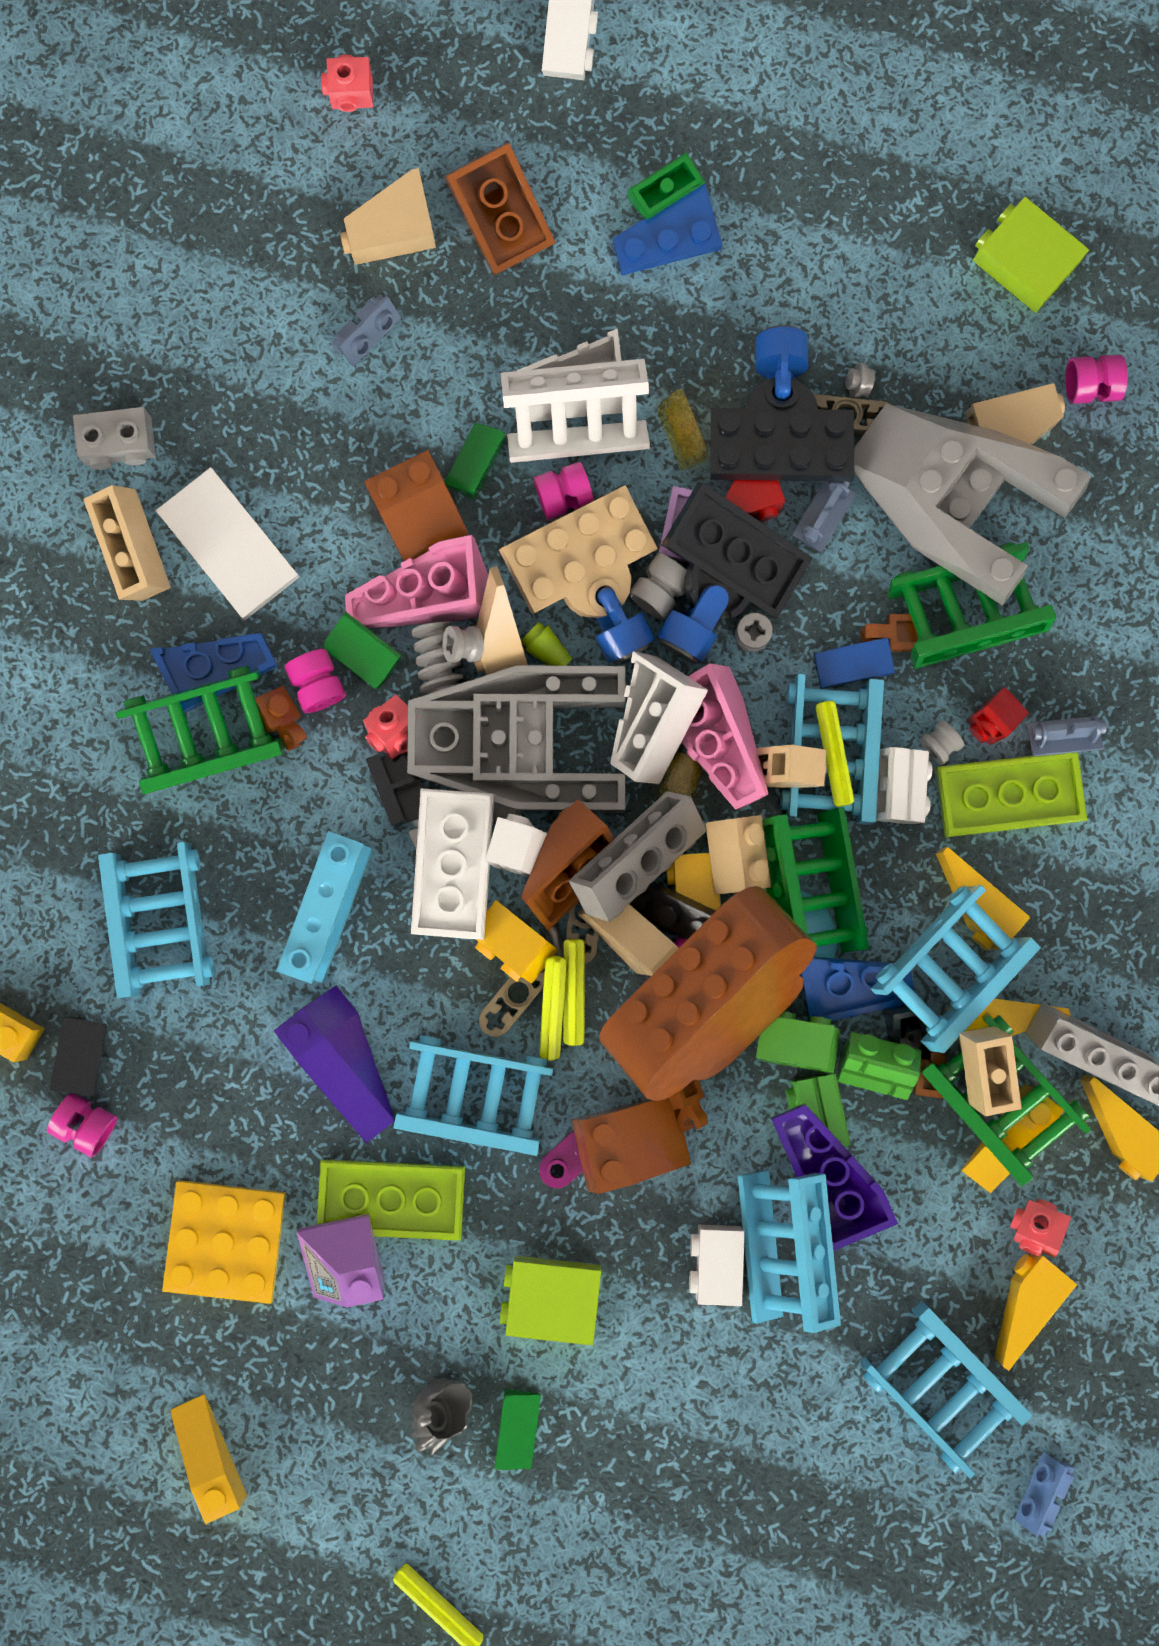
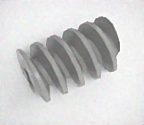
(437, 669)

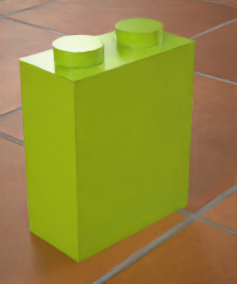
(1029, 253)
(551, 1300)

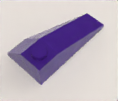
(335, 1054)
(854, 1198)

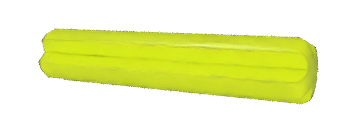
(835, 753)
(574, 993)
(552, 1007)
(437, 1607)

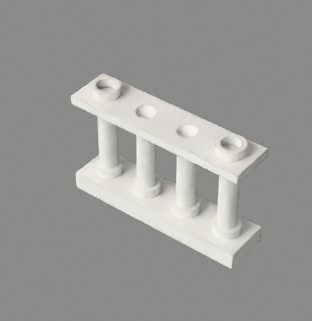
(569, 384)

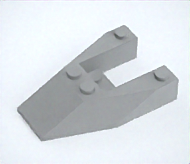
(939, 478)
(499, 736)

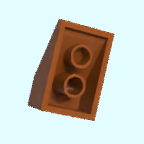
(499, 208)
(415, 506)
(567, 848)
(629, 1144)

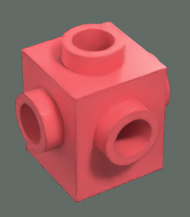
(348, 83)
(388, 727)
(1052, 1225)

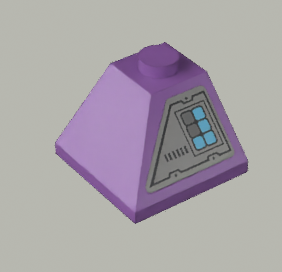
(343, 1261)

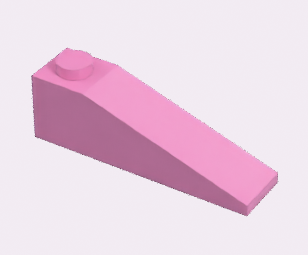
(432, 588)
(724, 740)

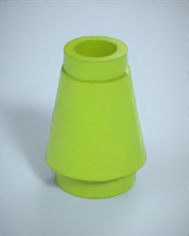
(545, 646)

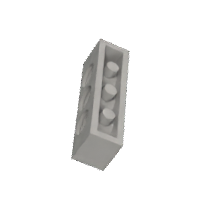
(638, 856)
(1095, 1052)

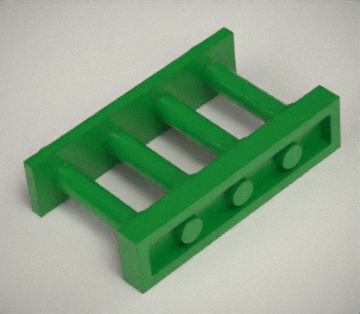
(963, 637)
(193, 764)
(841, 872)
(993, 1132)

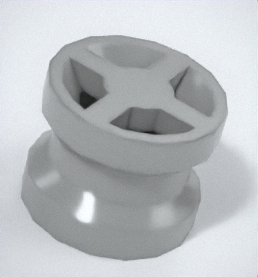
(751, 639)
(463, 644)
(941, 742)

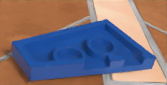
(670, 236)
(209, 661)
(843, 988)

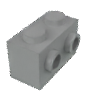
(114, 437)

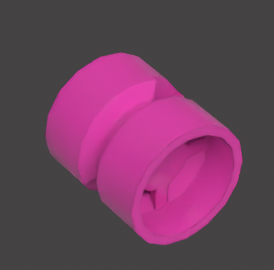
(1098, 379)
(563, 490)
(316, 685)
(93, 1130)

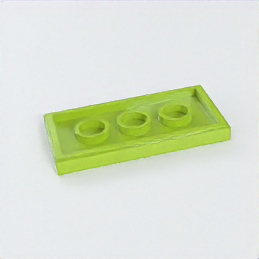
(1011, 794)
(399, 1197)

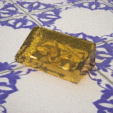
(682, 430)

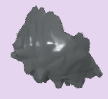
(440, 1413)

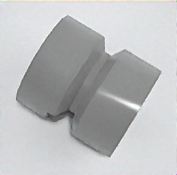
(659, 589)

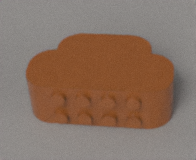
(710, 996)

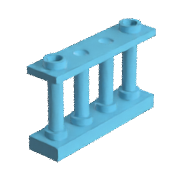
(865, 734)
(120, 907)
(324, 909)
(989, 977)
(486, 1130)
(813, 1250)
(978, 1381)

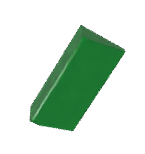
(665, 187)
(475, 460)
(362, 651)
(517, 1430)

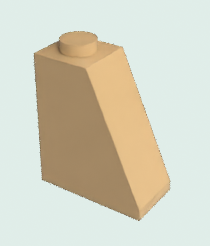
(390, 223)
(1021, 414)
(633, 940)

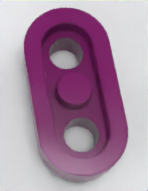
(565, 1154)

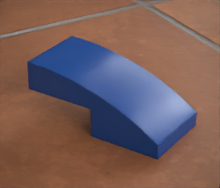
(854, 663)

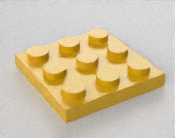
(224, 1241)

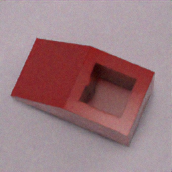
(757, 497)
(996, 717)

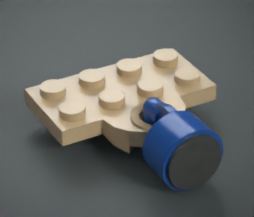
(587, 564)

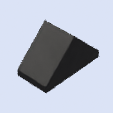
(905, 1028)

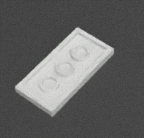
(227, 543)
(452, 864)

